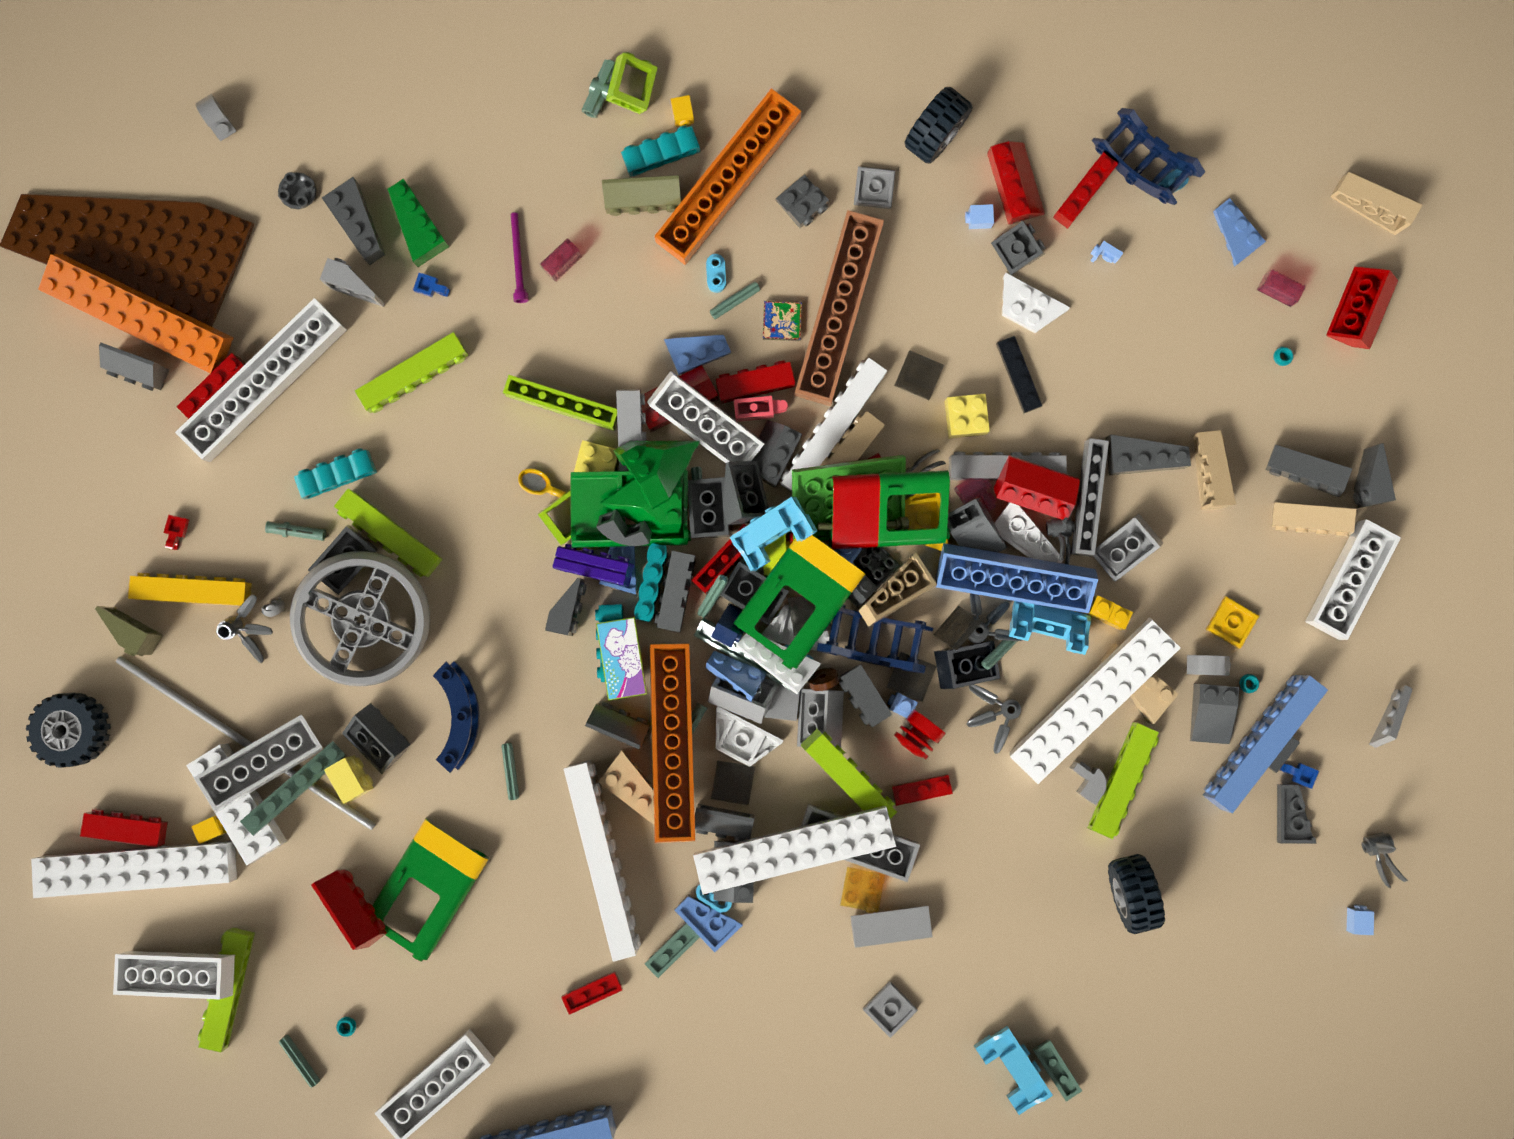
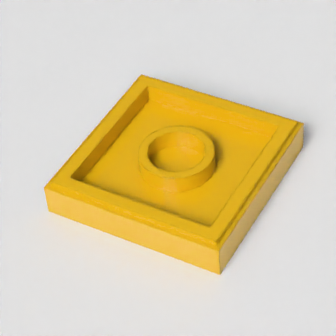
(1232, 622)

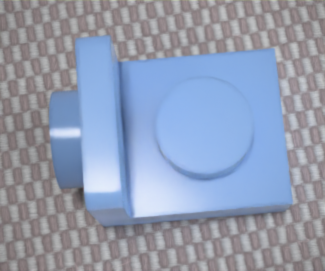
(1107, 251)
(901, 704)

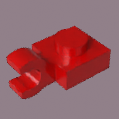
(175, 528)

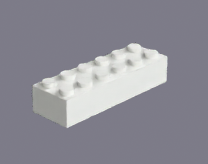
(704, 421)
(1352, 579)
(258, 763)
(249, 846)
(174, 974)
(435, 1086)

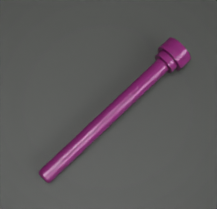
(520, 294)

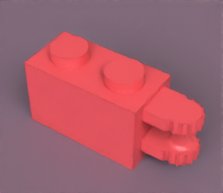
(758, 408)

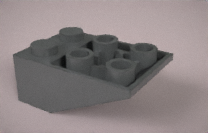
(974, 527)
(877, 566)
(564, 613)

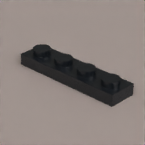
(1019, 374)

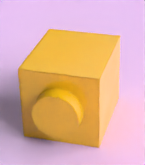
(682, 111)
(1101, 608)
(1119, 617)
(208, 829)

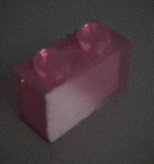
(561, 259)
(1281, 288)

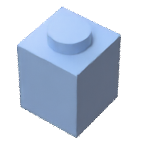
(980, 216)
(1360, 920)

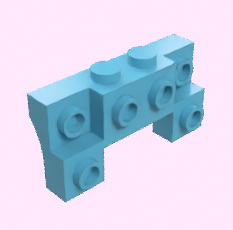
(768, 528)
(1052, 622)
(1025, 1073)

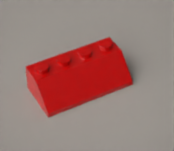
(1015, 181)
(1362, 307)
(696, 379)
(1037, 488)
(349, 909)

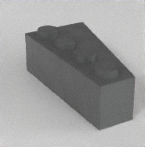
(352, 214)
(1137, 455)
(1309, 470)
(676, 591)

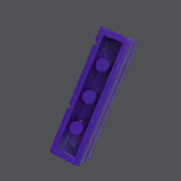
(593, 566)

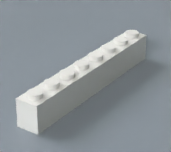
(837, 418)

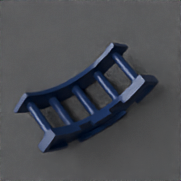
(1158, 148)
(870, 656)
(464, 715)

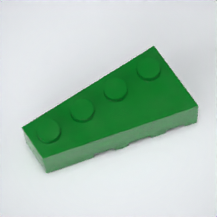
(418, 229)

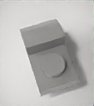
(214, 117)
(1208, 665)
(1094, 783)

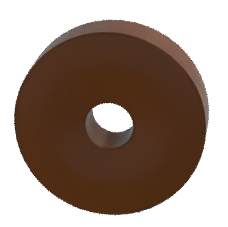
(823, 679)

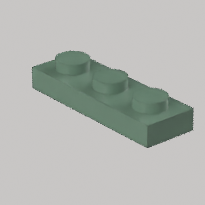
(671, 950)
(1057, 1070)

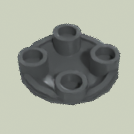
(297, 190)

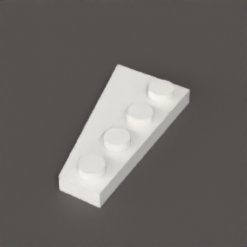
(1024, 535)
(793, 678)

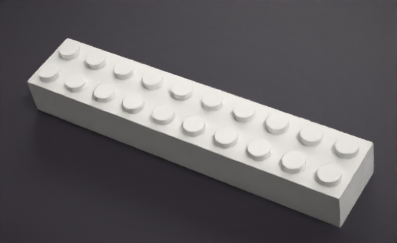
(261, 381)
(1094, 700)
(794, 849)
(602, 861)
(133, 869)

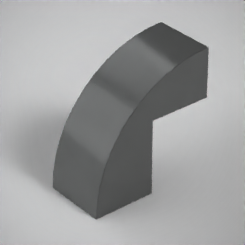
(615, 529)

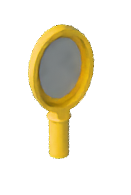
(537, 483)

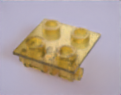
(862, 889)

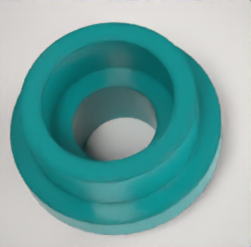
(1288, 356)
(1254, 683)
(341, 1029)

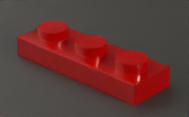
(922, 790)
(592, 993)

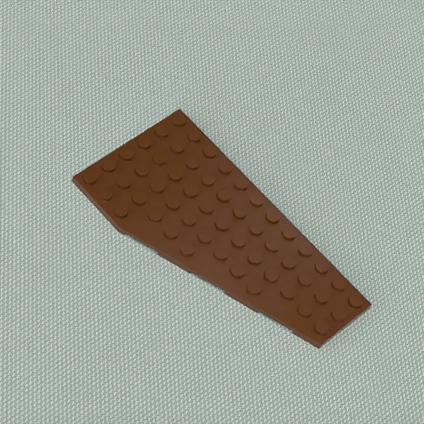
(160, 248)

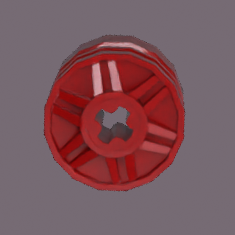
(919, 734)

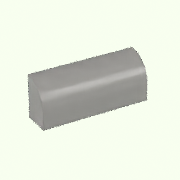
(891, 926)

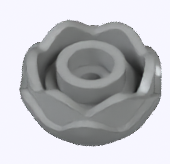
(274, 608)

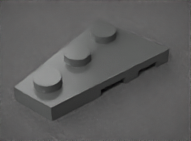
(1291, 817)

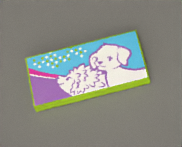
(621, 658)

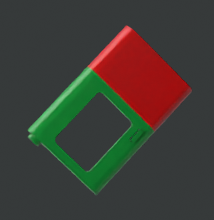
(861, 509)

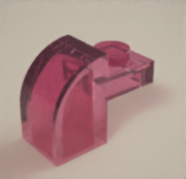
(976, 488)

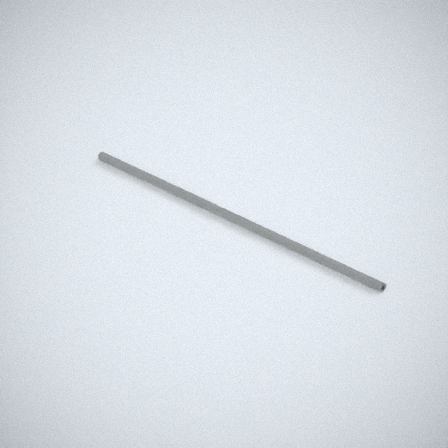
(236, 736)

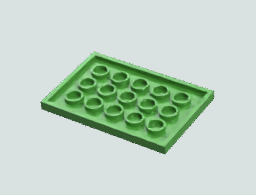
(815, 488)

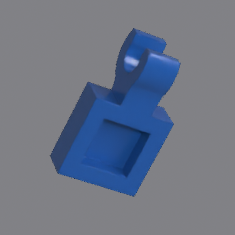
(428, 285)
(1302, 774)

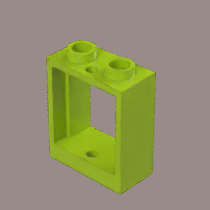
(623, 99)
(543, 514)

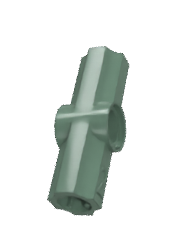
(598, 90)

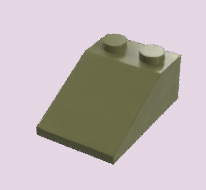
(129, 632)

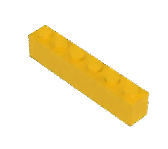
(188, 590)

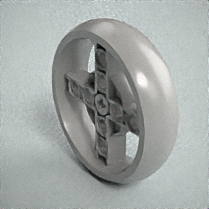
(308, 596)

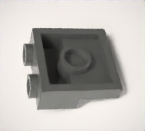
(803, 201)
(1018, 247)

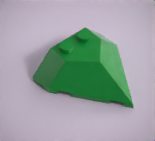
(657, 466)
(632, 504)

